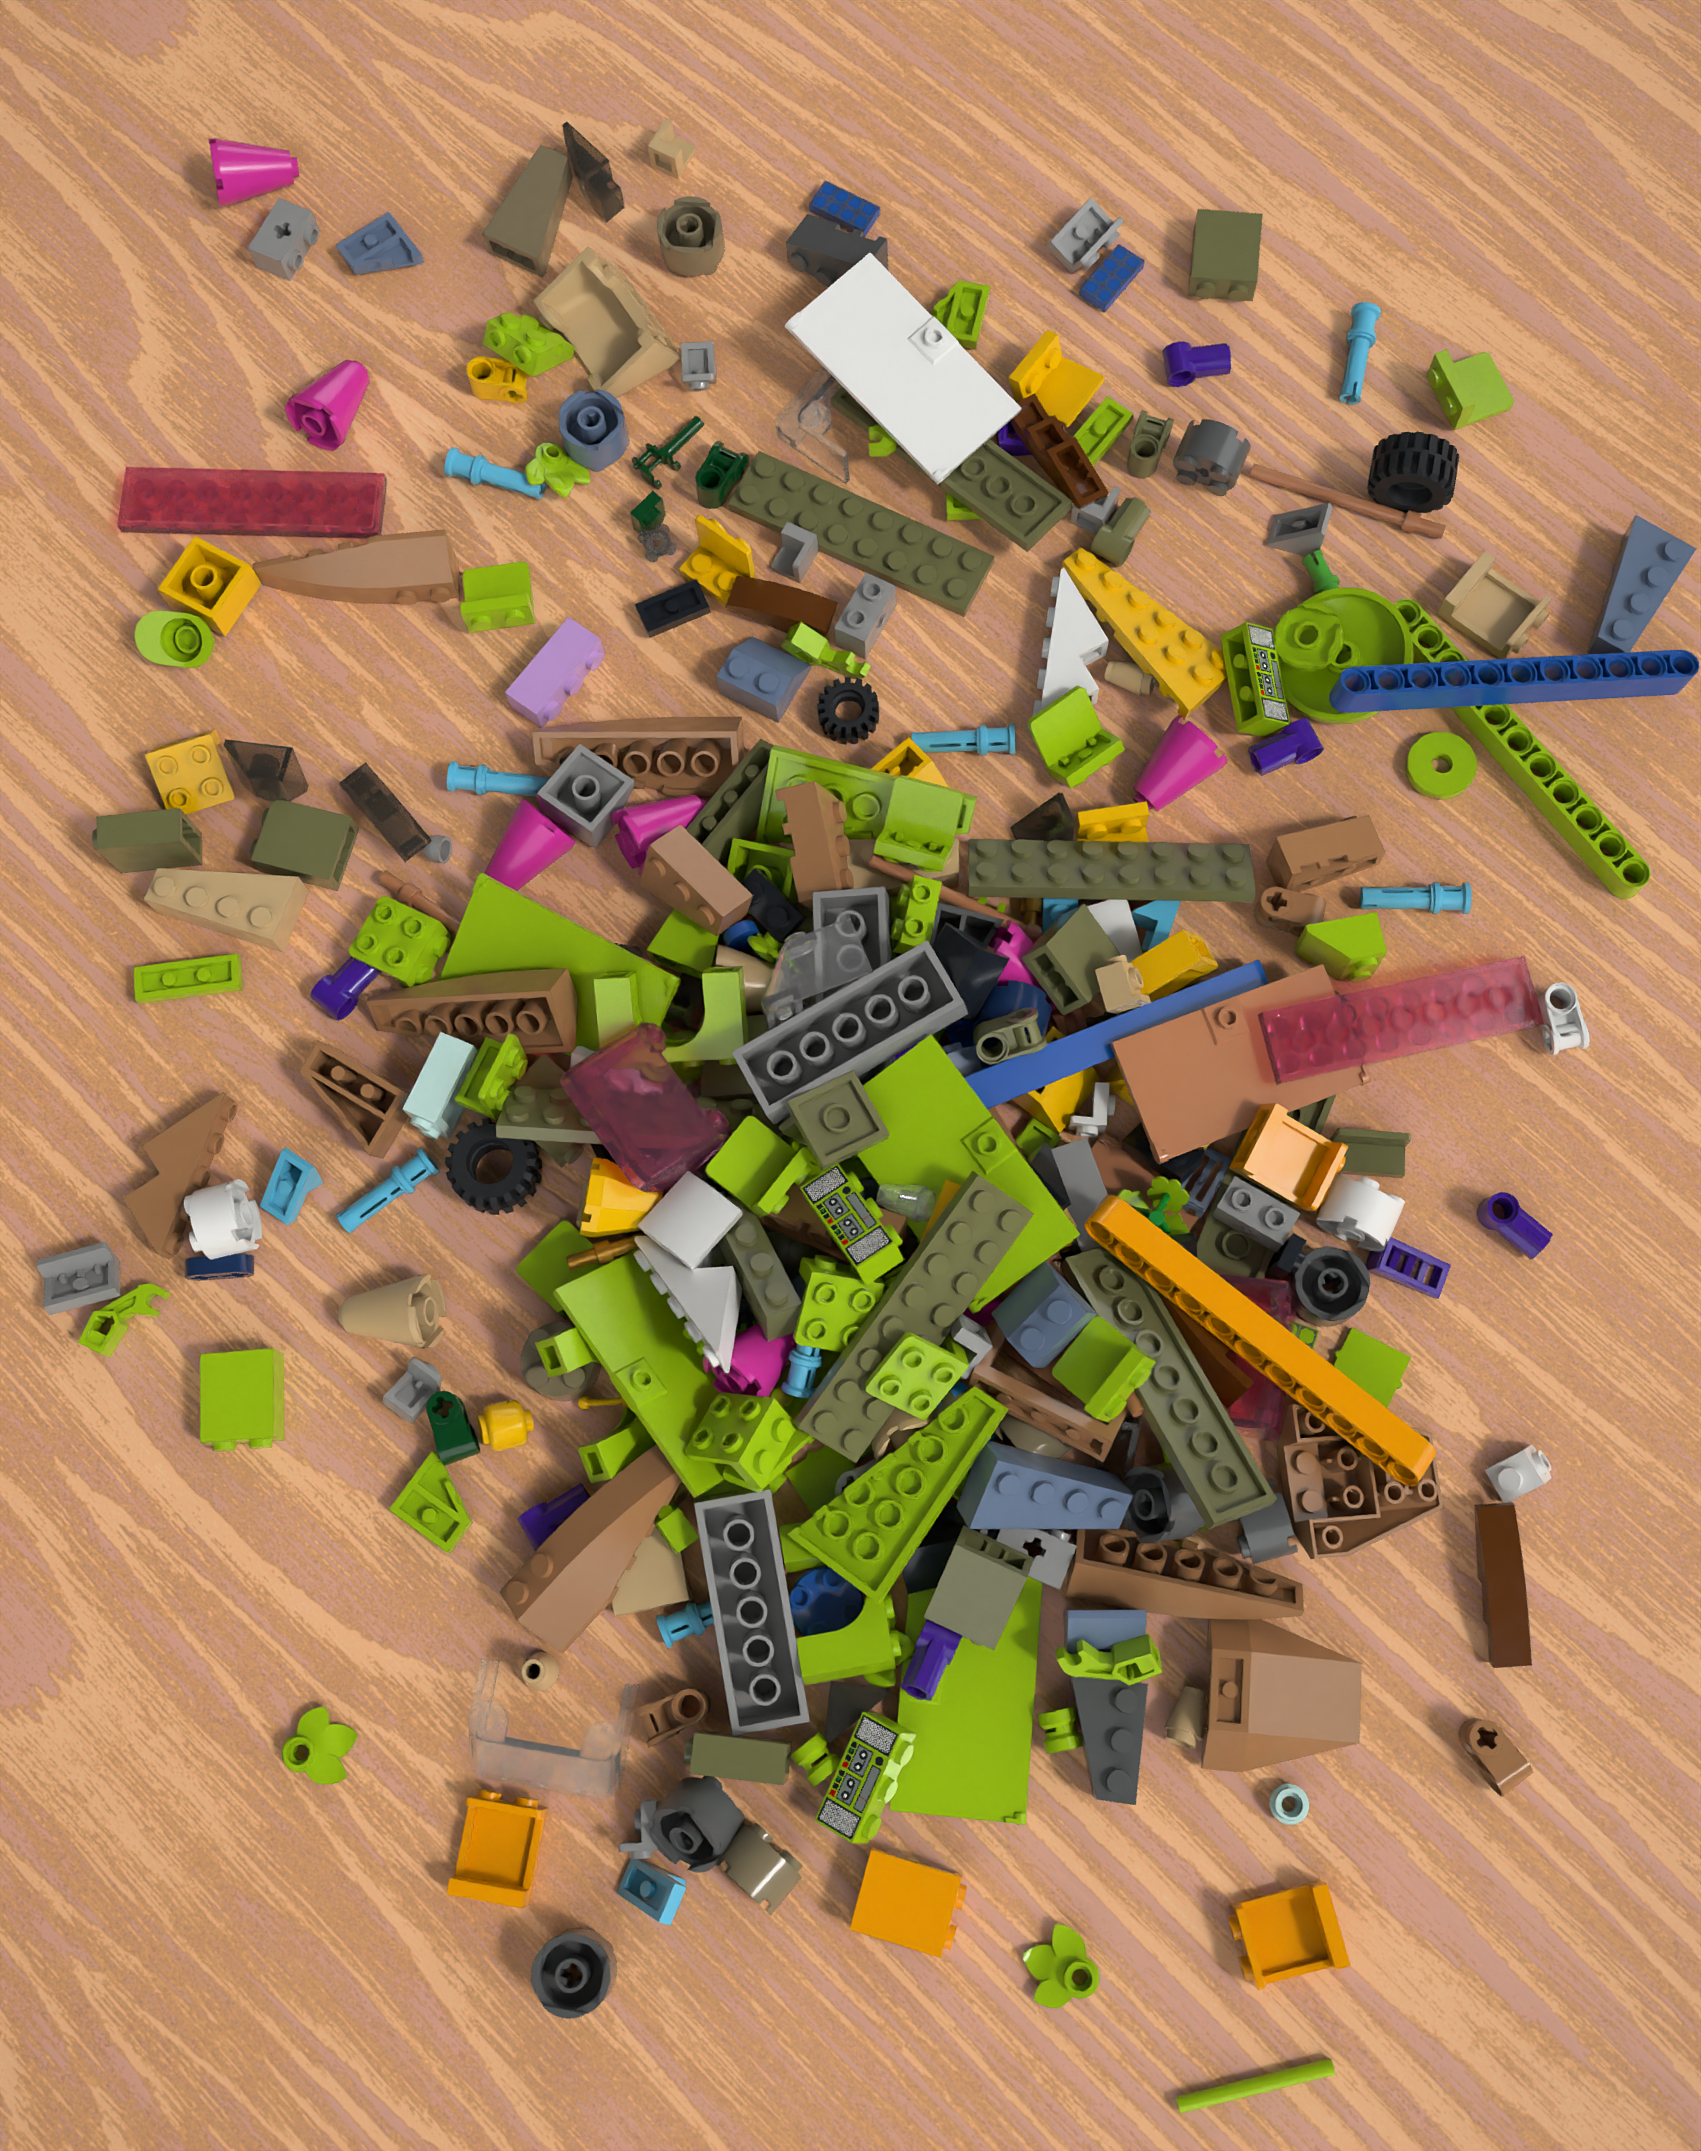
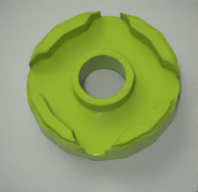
(1314, 655)
(1450, 749)

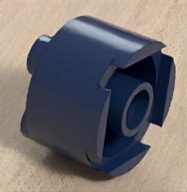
(1010, 998)

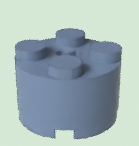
(593, 429)

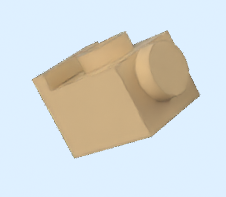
(1121, 985)

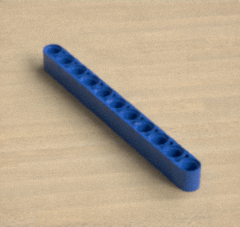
(1512, 681)
(1093, 1045)

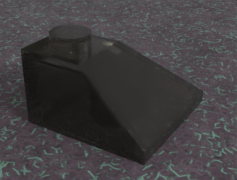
(267, 770)

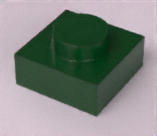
(648, 513)

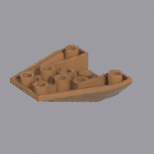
(1340, 1495)
(1275, 1697)

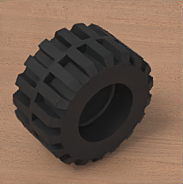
(1413, 472)
(500, 1195)

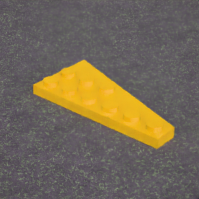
(1156, 639)

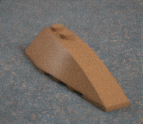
(383, 571)
(658, 753)
(527, 1003)
(585, 1557)
(1175, 1579)

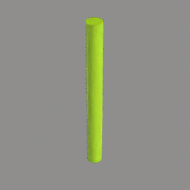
(1255, 2085)

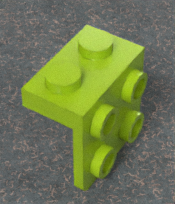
(1468, 388)
(497, 597)
(1072, 738)
(920, 824)
(401, 942)
(492, 1076)
(758, 1167)
(547, 1265)
(833, 1303)
(1103, 1369)
(918, 1374)
(743, 1433)

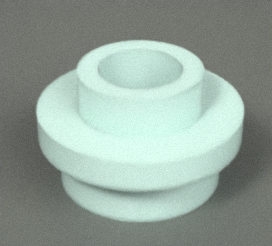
(1301, 1804)

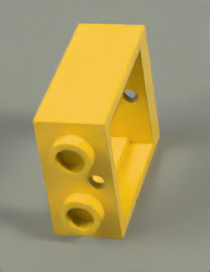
(1174, 964)

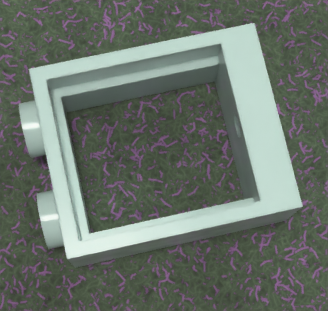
(433, 1095)

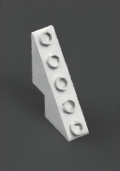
(1073, 645)
(705, 1296)

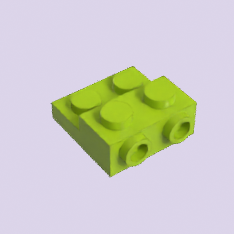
(526, 343)
(917, 915)

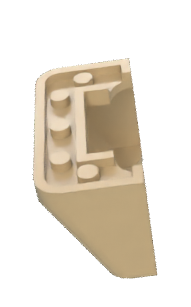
(606, 324)

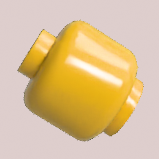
(505, 1425)

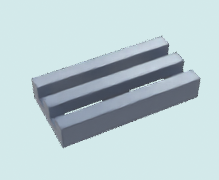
(1200, 1207)

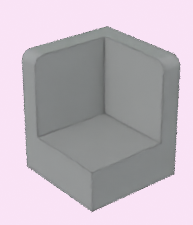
(1096, 514)
(796, 553)
(973, 1339)

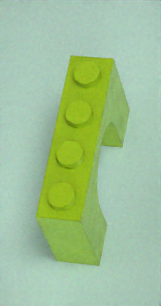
(723, 1025)
(622, 1445)
(852, 1651)

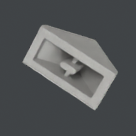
(1300, 530)

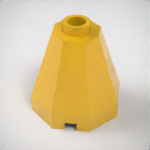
(613, 1202)

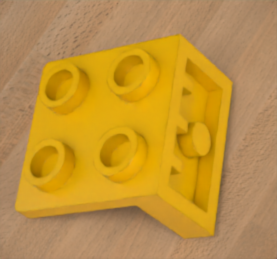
(1057, 381)
(717, 560)
(191, 773)
(1113, 823)

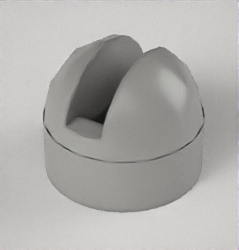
(439, 849)

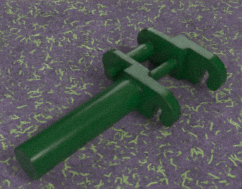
(666, 454)

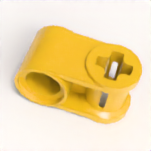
(500, 381)

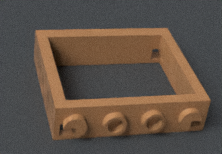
(1042, 1410)

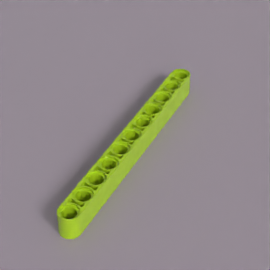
(1536, 756)

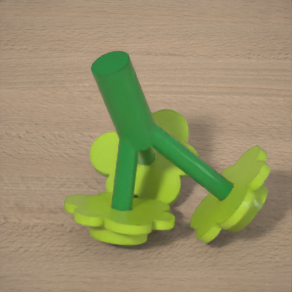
(1166, 1196)

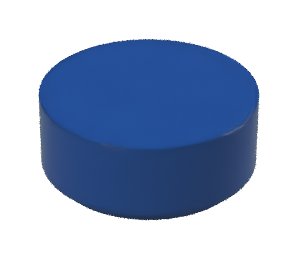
(737, 934)

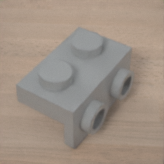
(1083, 236)
(79, 1277)

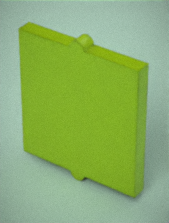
(1371, 1365)
(817, 1477)

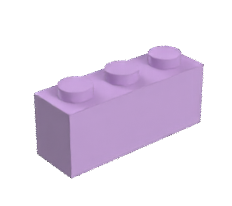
(555, 673)

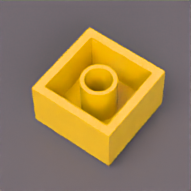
(210, 585)

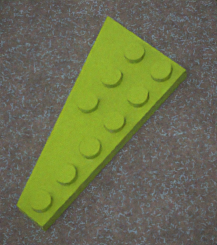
(891, 1507)

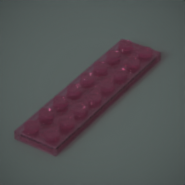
(252, 502)
(1400, 1020)

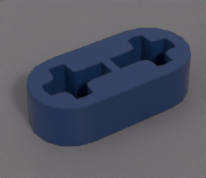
(219, 1268)

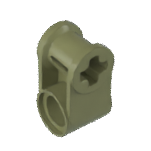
(1148, 440)
(1011, 1034)

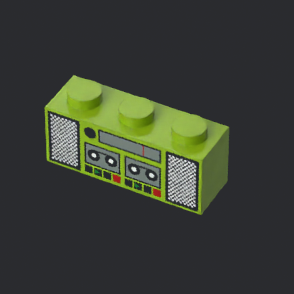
(1255, 679)
(853, 1222)
(866, 1778)

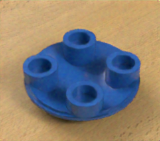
(824, 1602)

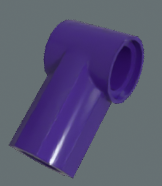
(1187, 363)
(1294, 744)
(340, 991)
(1517, 1225)
(546, 1517)
(933, 1652)

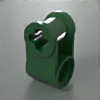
(720, 469)
(452, 1434)

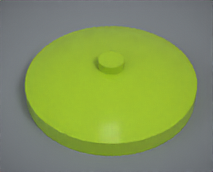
(1372, 637)

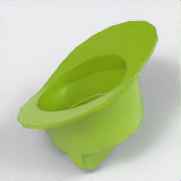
(174, 639)

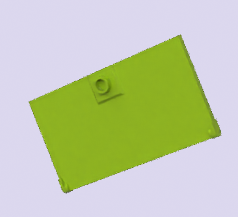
(518, 934)
(945, 1133)
(646, 1359)
(977, 1726)

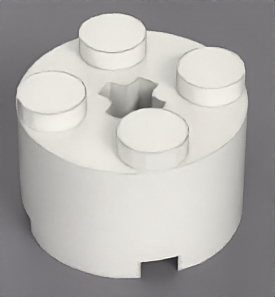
(1360, 1212)
(223, 1220)

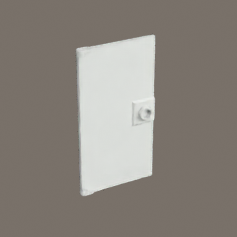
(903, 368)

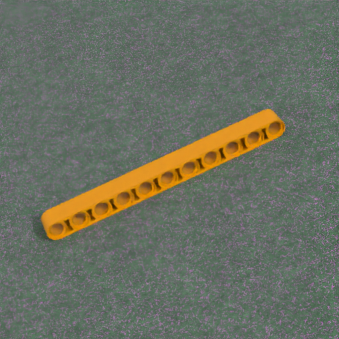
(1260, 1340)

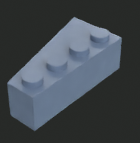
(1639, 583)
(1039, 1492)

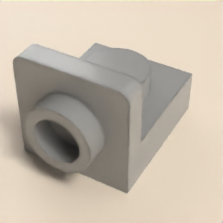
(642, 1848)

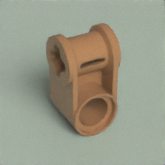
(1291, 912)
(666, 1715)
(1497, 1759)

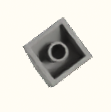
(585, 795)

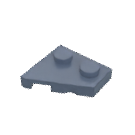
(379, 247)

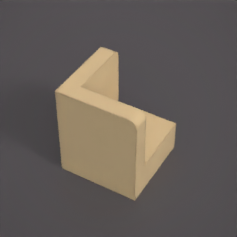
(669, 152)

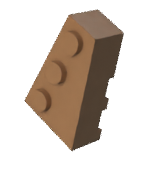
(817, 839)
(1324, 853)
(694, 882)
(359, 1095)

